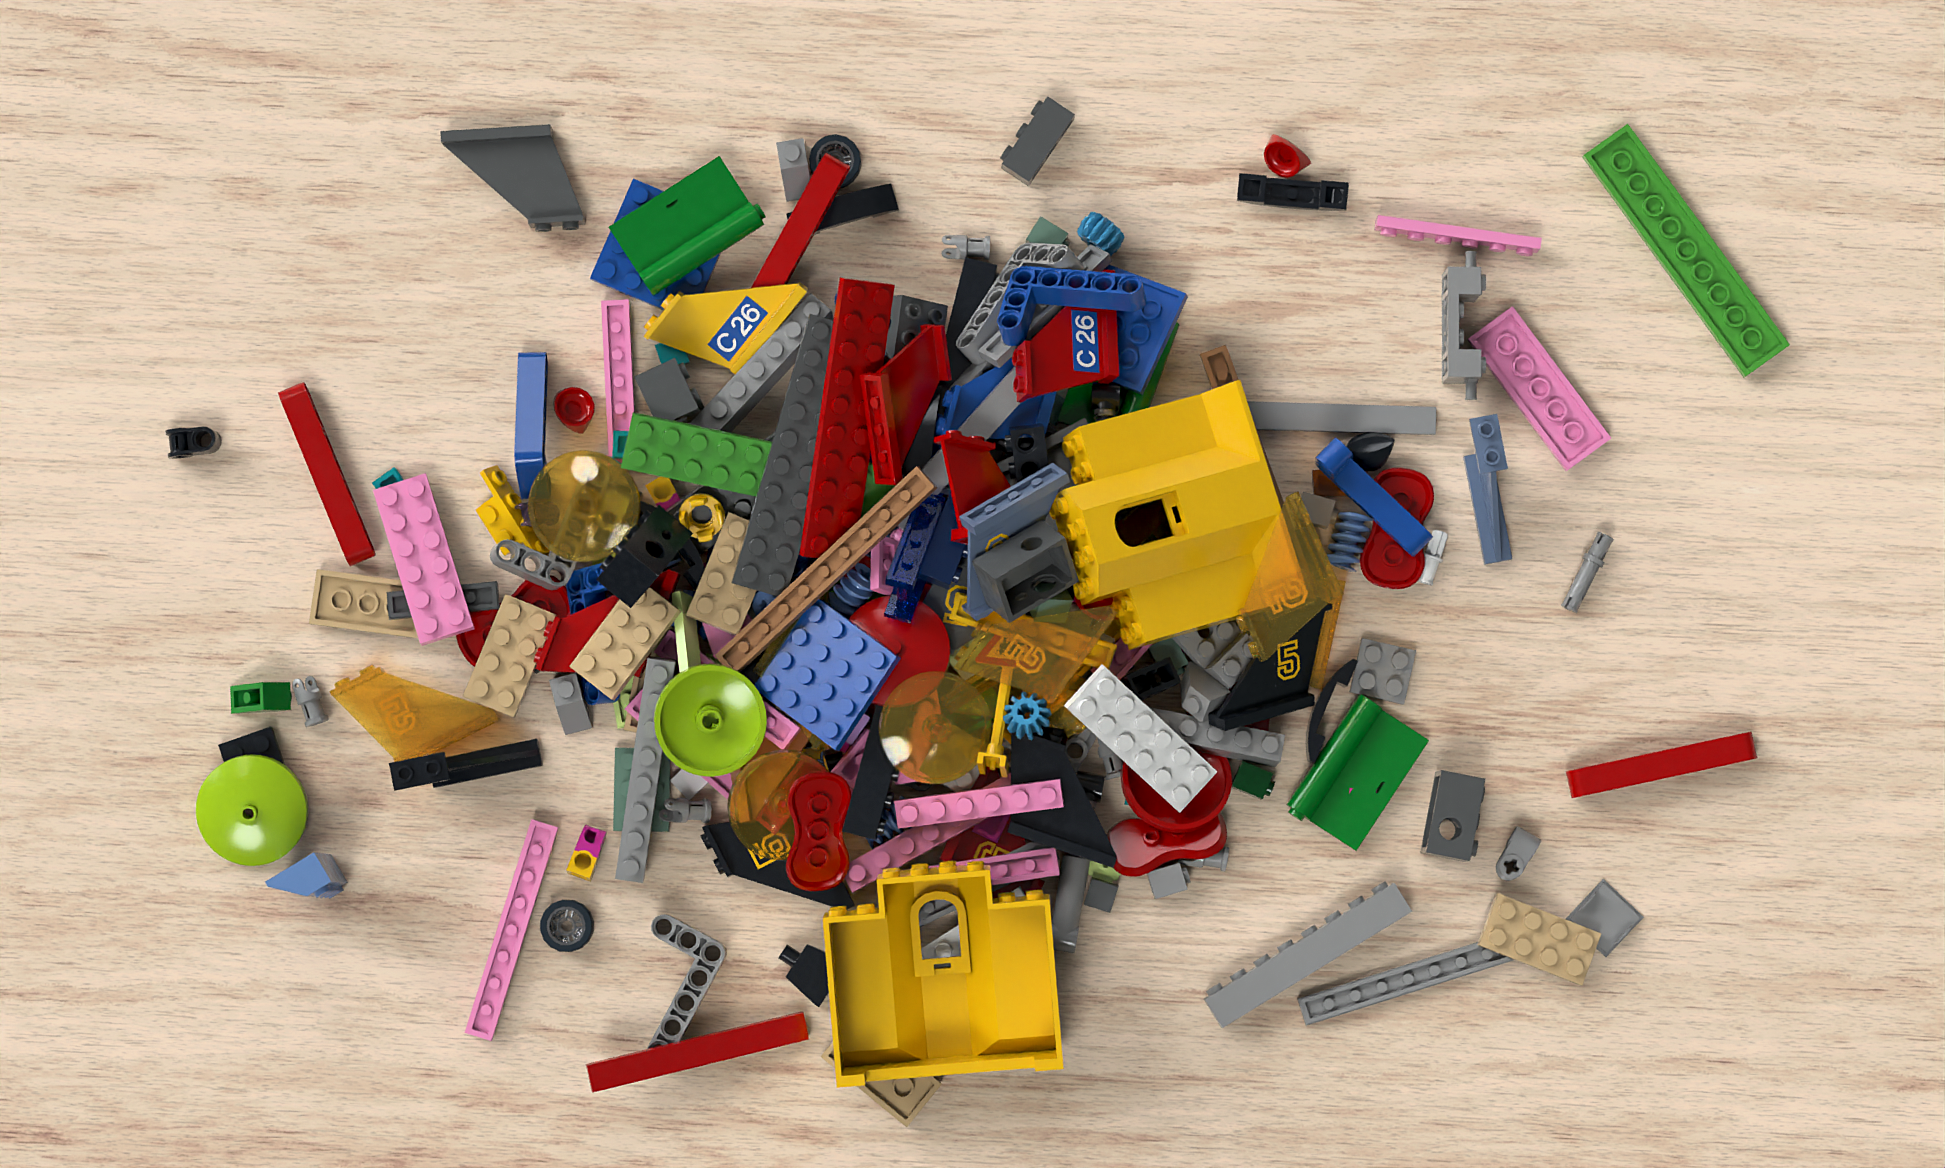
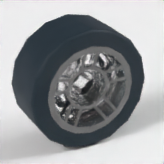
(842, 149)
(554, 933)

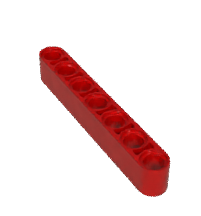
(803, 222)
(326, 474)
(1661, 764)

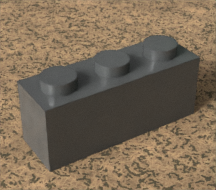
(1036, 140)

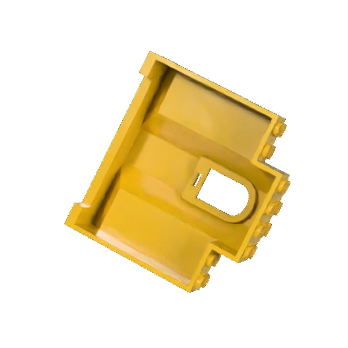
(1190, 456)
(915, 1020)

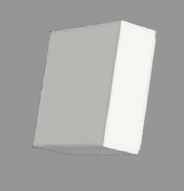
(688, 783)

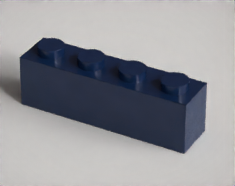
(943, 554)

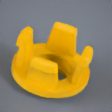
(705, 531)

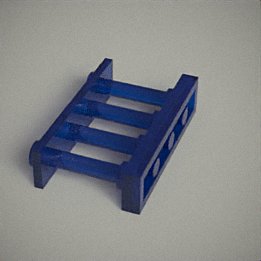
(910, 557)

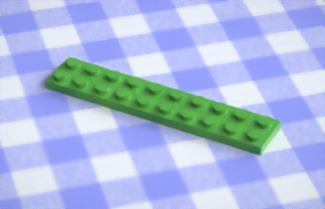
(1685, 250)
(709, 457)

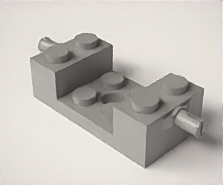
(1458, 364)
(1221, 654)

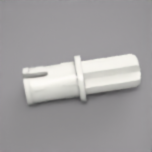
(1433, 556)

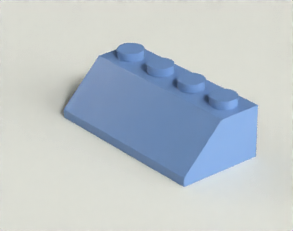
(312, 876)

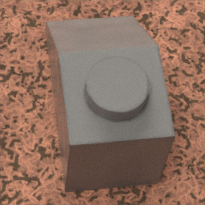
(793, 167)
(1201, 692)
(570, 703)

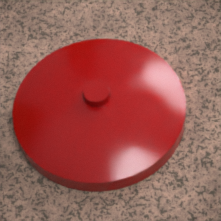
(921, 645)
(1199, 811)

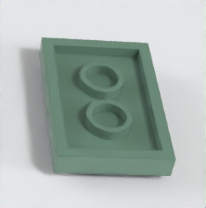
(622, 773)

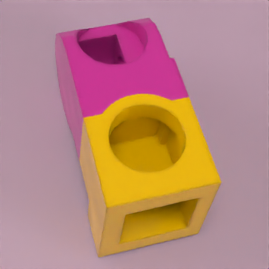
(663, 492)
(586, 853)

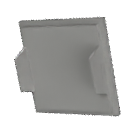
(1608, 914)

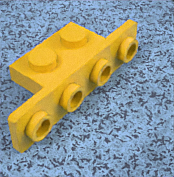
(501, 516)

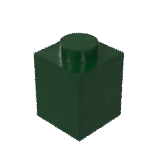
(1253, 781)

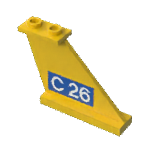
(724, 324)

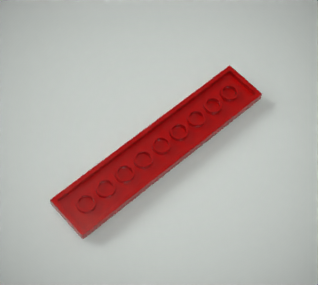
(842, 431)

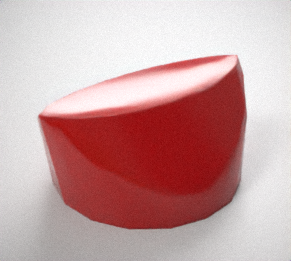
(1284, 157)
(574, 408)

